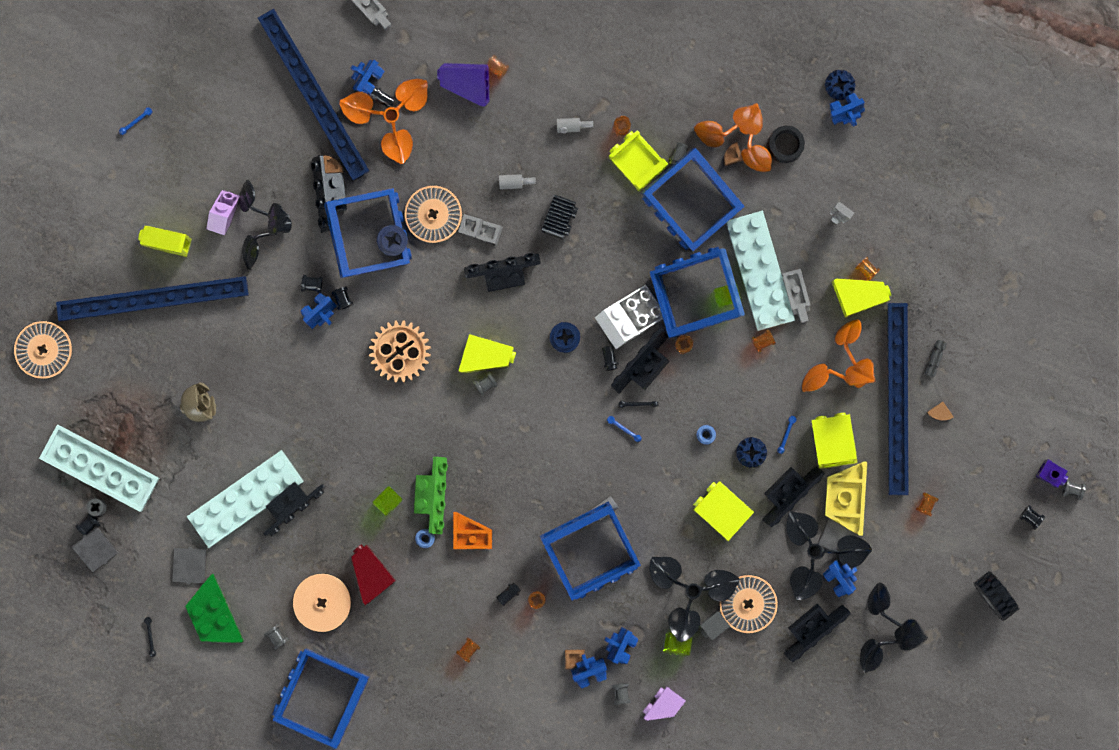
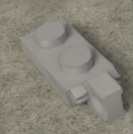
(374, 12)
(841, 213)
(797, 294)

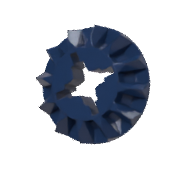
(836, 92)
(400, 238)
(557, 332)
(745, 458)

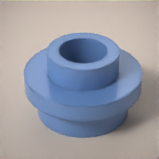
(701, 439)
(418, 538)

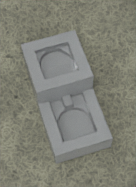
(480, 229)

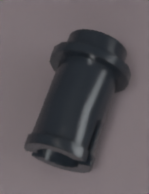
(382, 97)
(609, 358)
(508, 593)

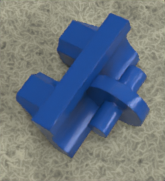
(362, 83)
(849, 112)
(320, 313)
(844, 577)
(617, 645)
(588, 668)

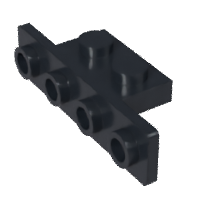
(328, 188)
(503, 273)
(645, 365)
(789, 491)
(288, 503)
(812, 628)

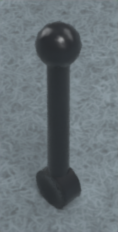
(622, 404)
(152, 653)

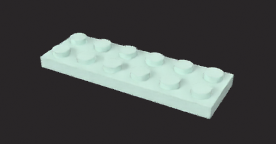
(760, 271)
(99, 468)
(243, 499)

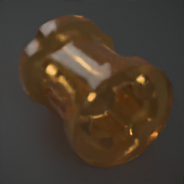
(497, 67)
(624, 131)
(870, 266)
(763, 340)
(689, 343)
(927, 504)
(531, 602)
(468, 649)

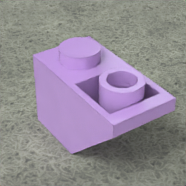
(222, 212)
(665, 705)

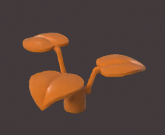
(749, 122)
(396, 144)
(856, 375)

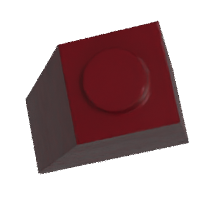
(370, 573)

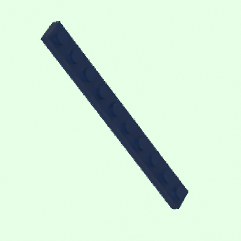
(313, 94)
(152, 298)
(897, 398)

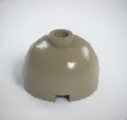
(197, 403)

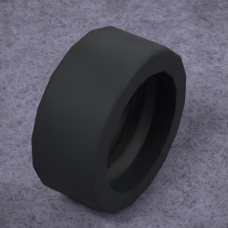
(786, 158)

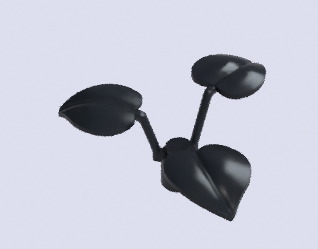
(278, 222)
(806, 581)
(683, 622)
(907, 636)

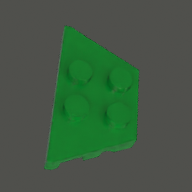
(212, 614)

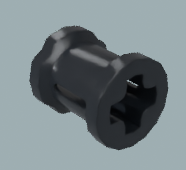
(311, 284)
(342, 298)
(1032, 517)
(88, 525)

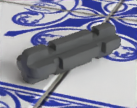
(935, 358)

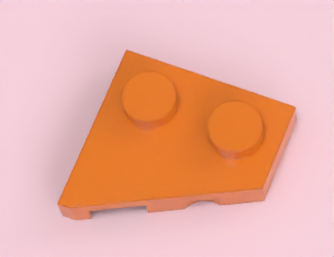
(470, 534)

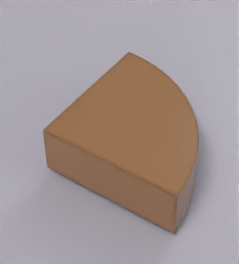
(732, 155)
(332, 165)
(940, 412)
(572, 658)

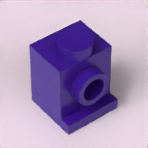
(1045, 474)

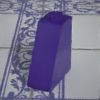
(466, 80)

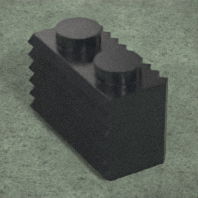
(559, 217)

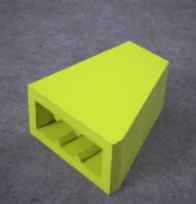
(165, 240)
(860, 294)
(485, 355)

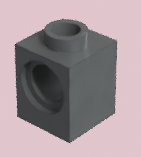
(713, 626)

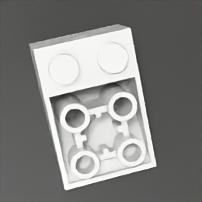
(630, 316)

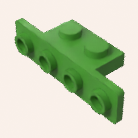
(431, 495)

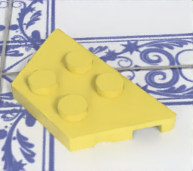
(847, 497)

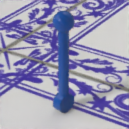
(148, 111)
(611, 420)
(792, 420)

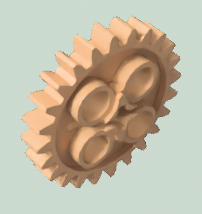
(389, 337)

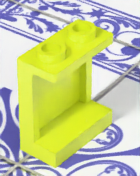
(637, 160)
(834, 440)
(722, 510)

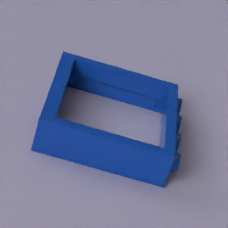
(715, 179)
(337, 237)
(678, 264)
(577, 523)
(288, 691)

